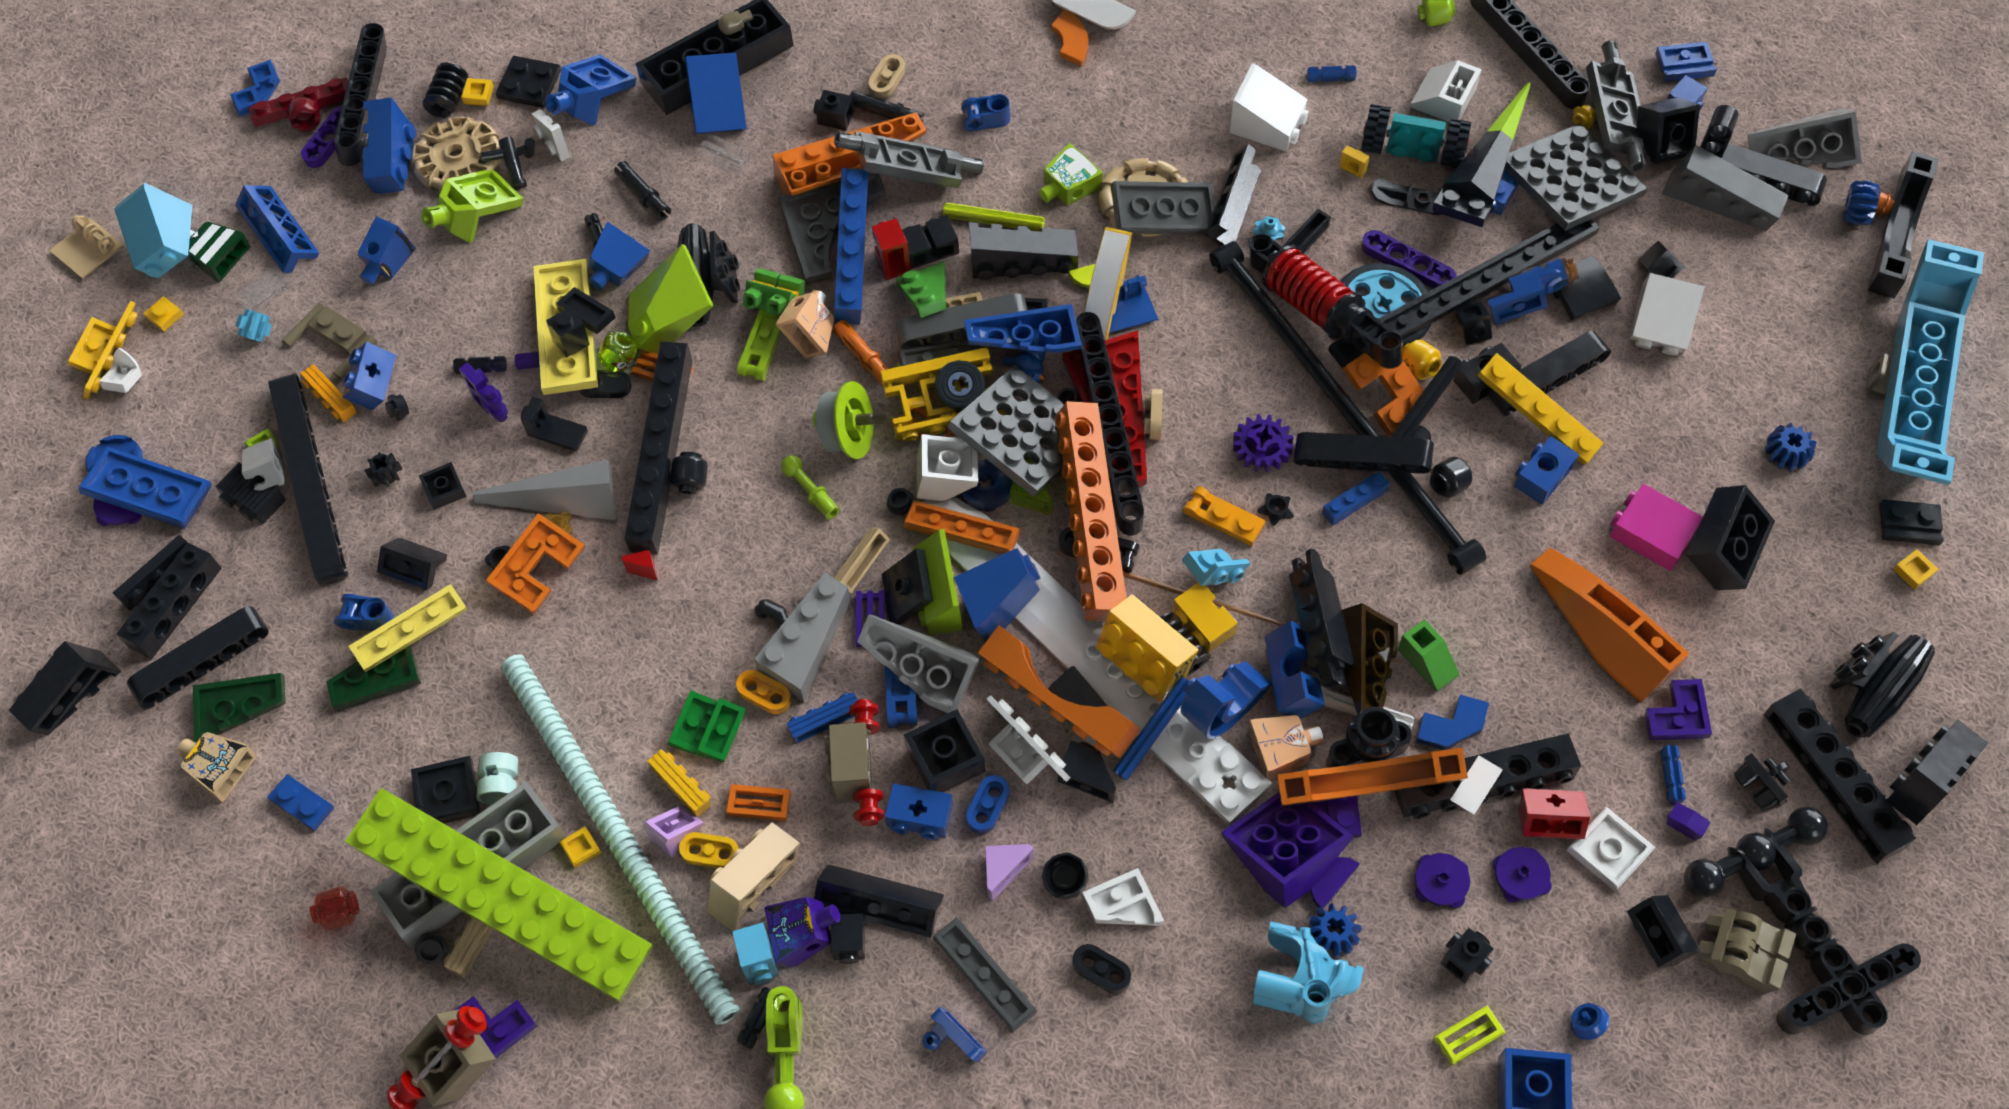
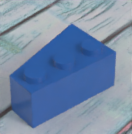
(388, 146)

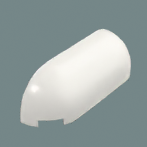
(1103, 13)

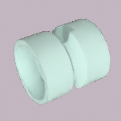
(496, 776)

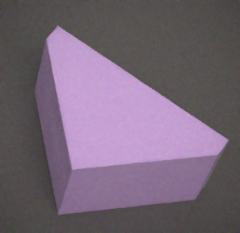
(670, 828)
(1004, 864)

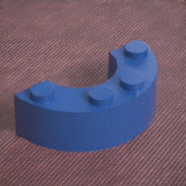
(1219, 706)

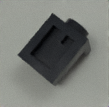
(1475, 322)

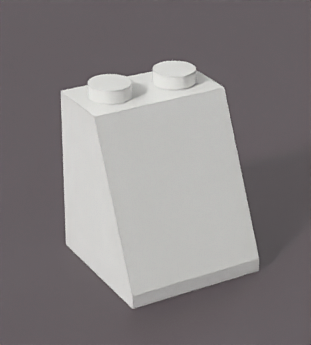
(1267, 110)
(1665, 314)

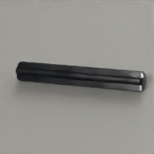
(1428, 397)

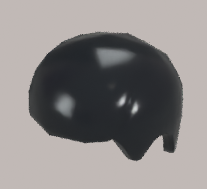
(1065, 870)

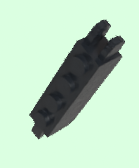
(1321, 619)

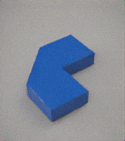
(265, 82)
(1446, 733)

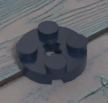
(992, 497)

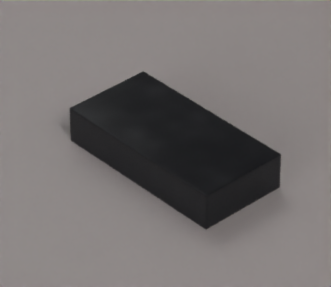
(590, 311)

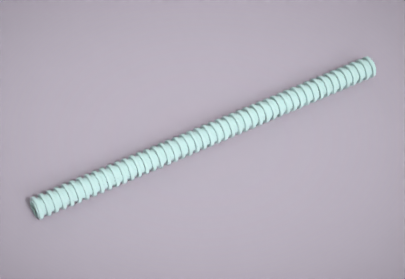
(620, 840)

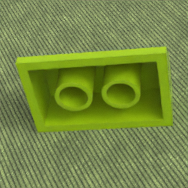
(943, 612)

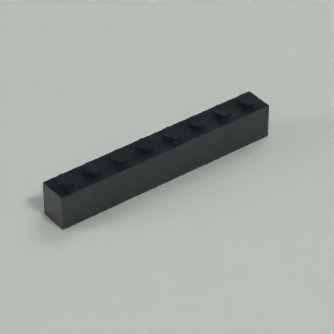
(658, 448)

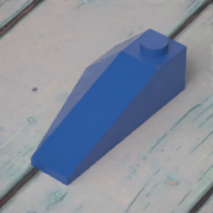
(1035, 330)

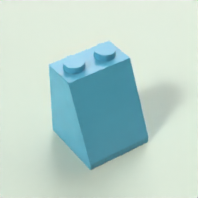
(154, 229)

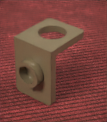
(1878, 377)

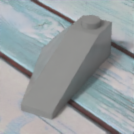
(1817, 139)
(927, 665)

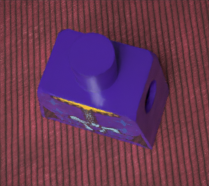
(799, 929)

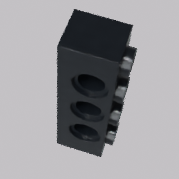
(169, 601)

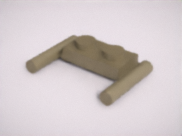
(335, 330)

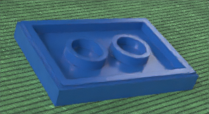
(715, 93)

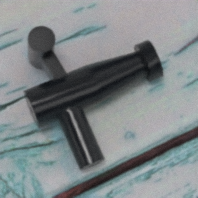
(510, 155)

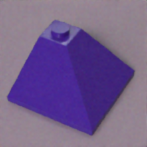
(1286, 846)

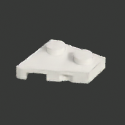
(551, 133)
(1123, 901)

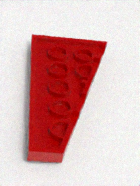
(1125, 367)

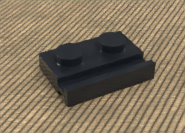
(1911, 522)

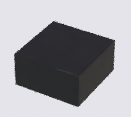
(442, 486)

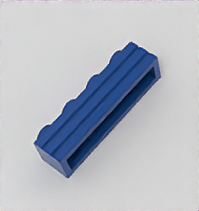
(1355, 498)
(819, 719)

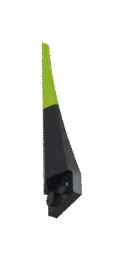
(1475, 182)

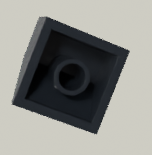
(1668, 128)

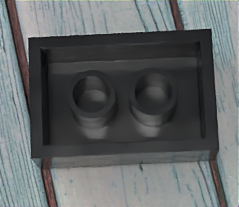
(1730, 538)

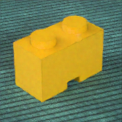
(1203, 618)

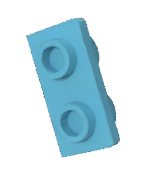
(1215, 566)

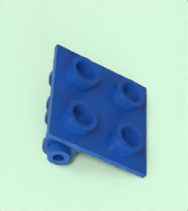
(1133, 305)

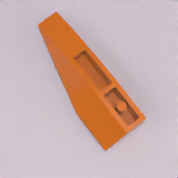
(822, 162)
(1610, 626)

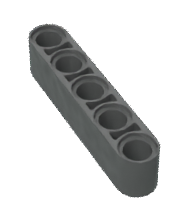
(949, 323)

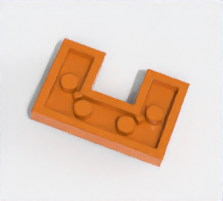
(1398, 382)
(513, 571)

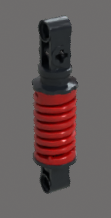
(1324, 300)

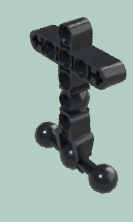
(1759, 852)

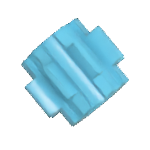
(253, 325)

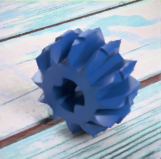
(1861, 202)
(1790, 446)
(1335, 919)

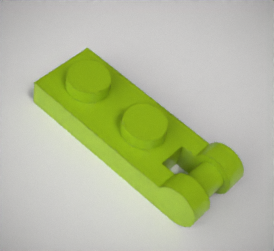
(760, 346)

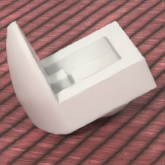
(122, 374)

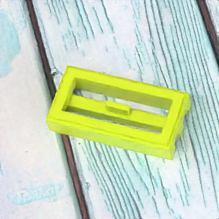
(1447, 1048)

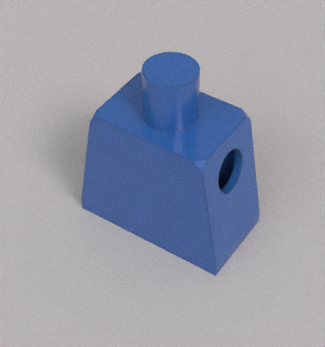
(615, 257)

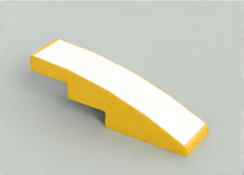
(1108, 276)

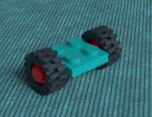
(1415, 136)

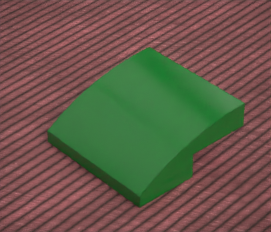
(706, 726)

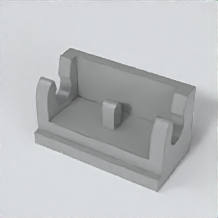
(265, 461)

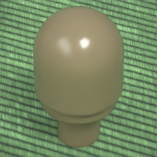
(733, 21)

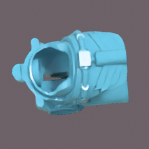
(1316, 977)

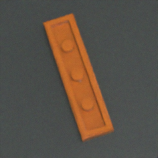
(962, 527)

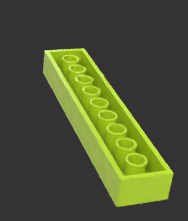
(499, 894)

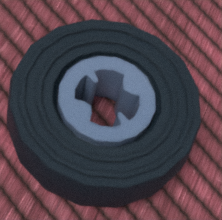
(952, 373)

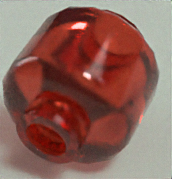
(335, 908)

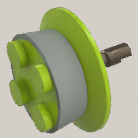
(847, 420)

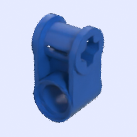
(988, 112)
(360, 613)

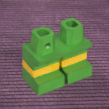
(771, 291)

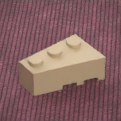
(750, 874)

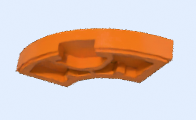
(1073, 37)

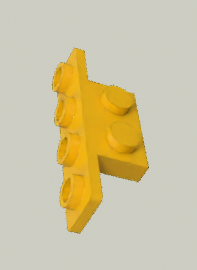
(97, 345)

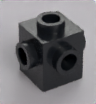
(1467, 954)

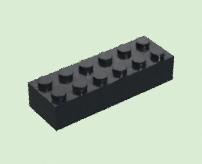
(760, 40)

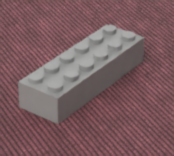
(513, 828)

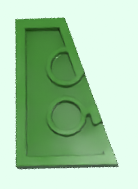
(925, 289)

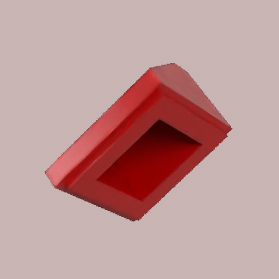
(640, 564)

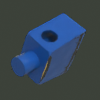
(383, 250)

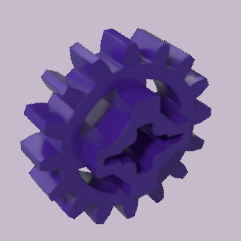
(1276, 446)

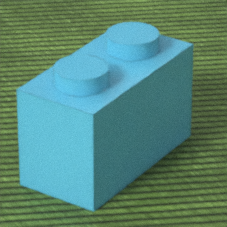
(755, 954)

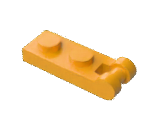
(1224, 516)

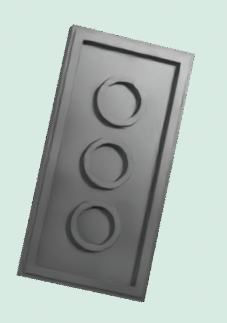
(1162, 207)

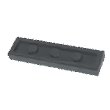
(985, 974)

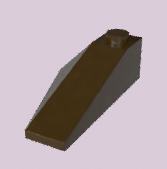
(1372, 644)

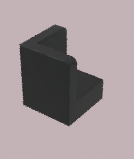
(1661, 261)

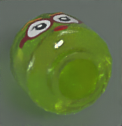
(617, 351)

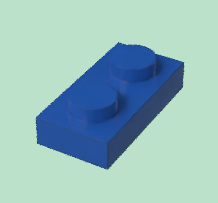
(300, 802)

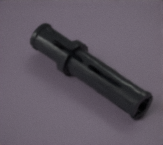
(881, 106)
(648, 196)

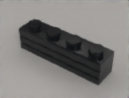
(1310, 231)

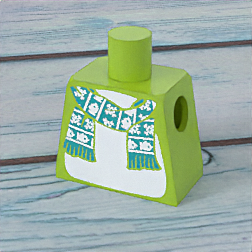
(1070, 177)

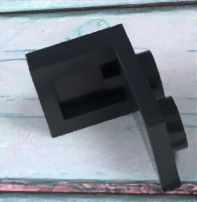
(551, 428)

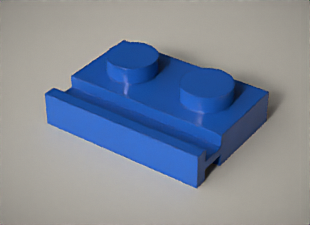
(1685, 59)

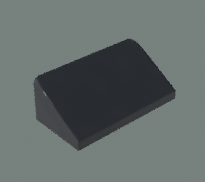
(1075, 689)

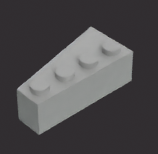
(805, 637)

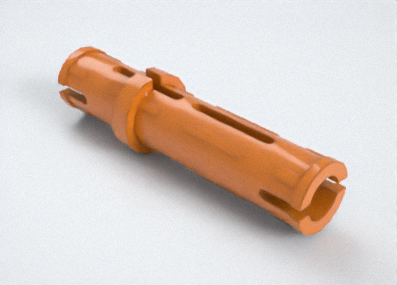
(869, 359)

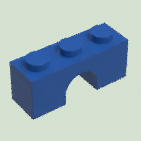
(1294, 690)

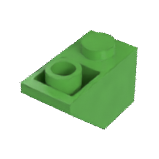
(1428, 655)

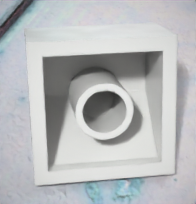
(945, 467)

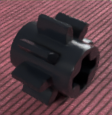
(383, 469)

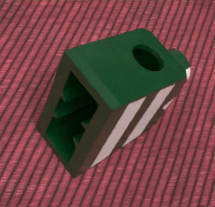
(216, 249)

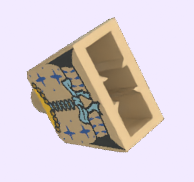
(215, 762)

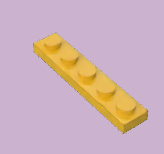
(1539, 408)

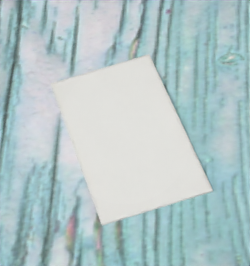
(1477, 785)

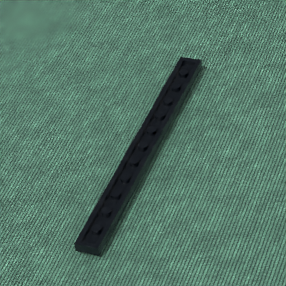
(1473, 284)

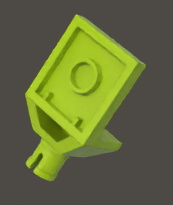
(467, 199)

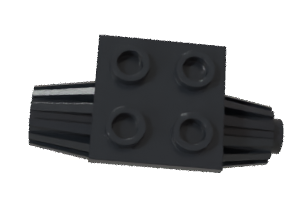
(713, 262)
(1883, 679)

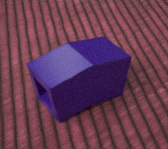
(1687, 822)

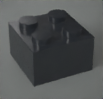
(944, 752)

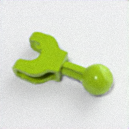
(784, 1042)

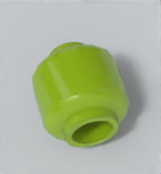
(1436, 12)

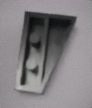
(60, 685)

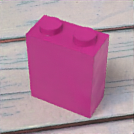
(1655, 526)

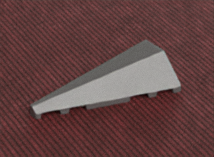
(579, 490)

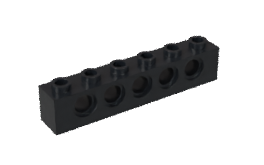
(1556, 751)
(1839, 791)

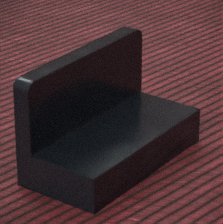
(409, 562)

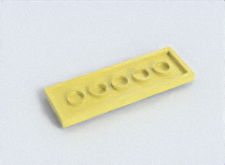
(556, 371)

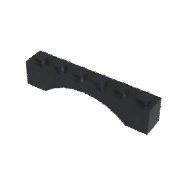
(1895, 248)

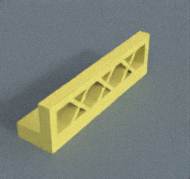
(407, 628)

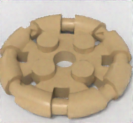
(449, 138)
(1137, 172)

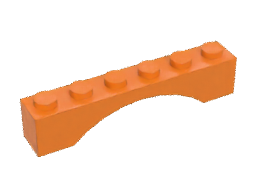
(1103, 724)
(1372, 777)

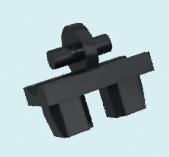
(1772, 792)

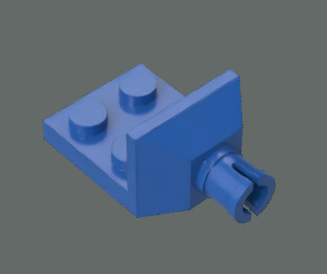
(584, 85)

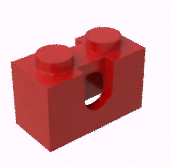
(891, 249)

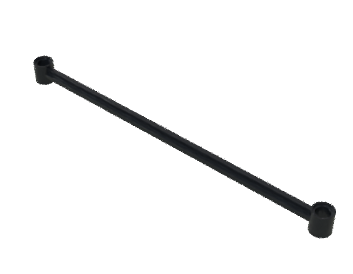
(1229, 258)

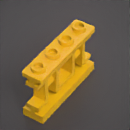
(925, 373)

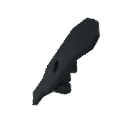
(1404, 196)

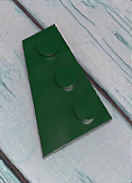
(357, 686)
(234, 702)

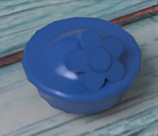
(1589, 1021)

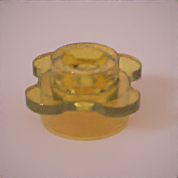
(563, 518)

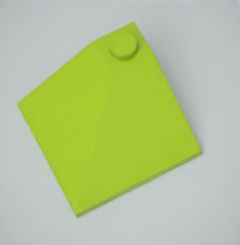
(667, 302)

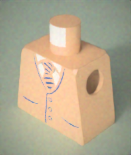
(807, 323)
(1282, 743)

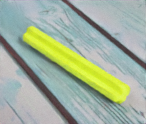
(992, 216)

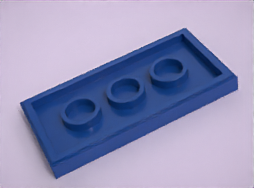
(145, 487)

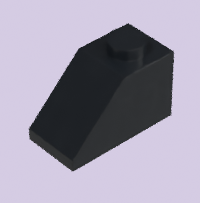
(1088, 771)

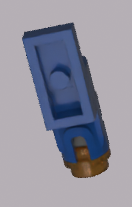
(1530, 288)

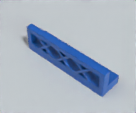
(270, 226)

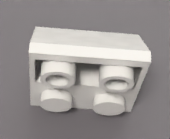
(1447, 90)

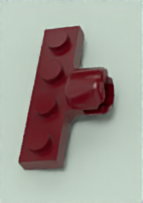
(300, 107)

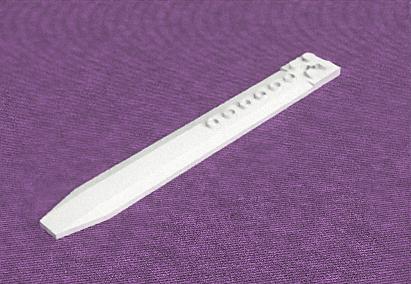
(1061, 628)

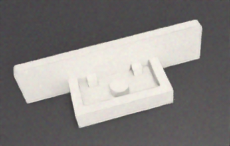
(1021, 751)

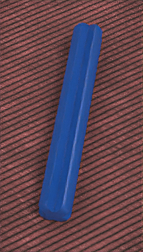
(1151, 730)

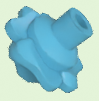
(1270, 227)

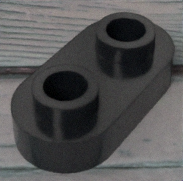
(1102, 969)

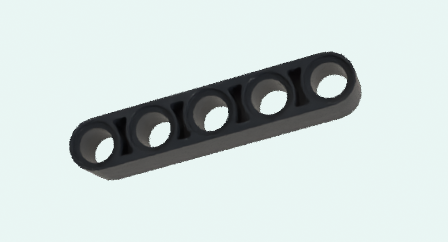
(1560, 366)
(1364, 452)
(197, 656)

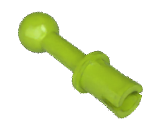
(792, 467)

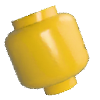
(1422, 359)

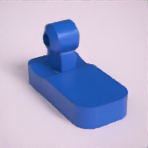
(949, 1026)

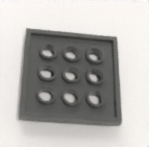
(1587, 152)
(1006, 428)

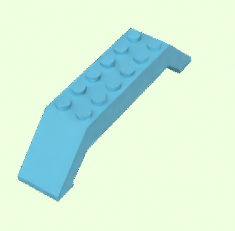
(1926, 363)

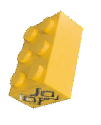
(1145, 647)

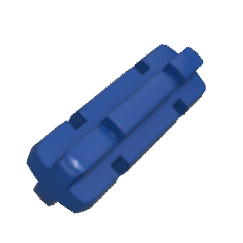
(1332, 73)
(1673, 774)

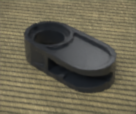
(610, 385)

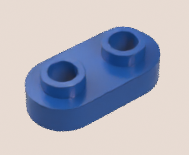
(986, 805)

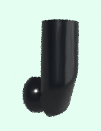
(769, 608)

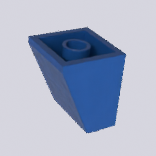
(998, 590)

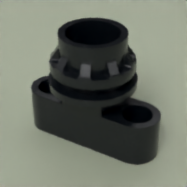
(1371, 738)

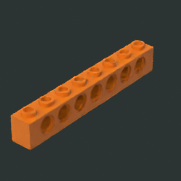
(1097, 497)

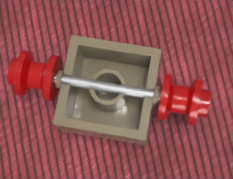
(850, 762)
(443, 1059)

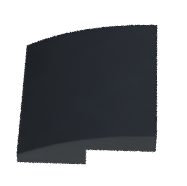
(1590, 291)

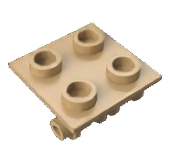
(86, 246)

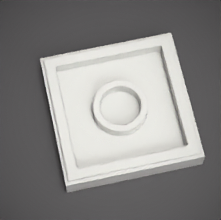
(1611, 849)

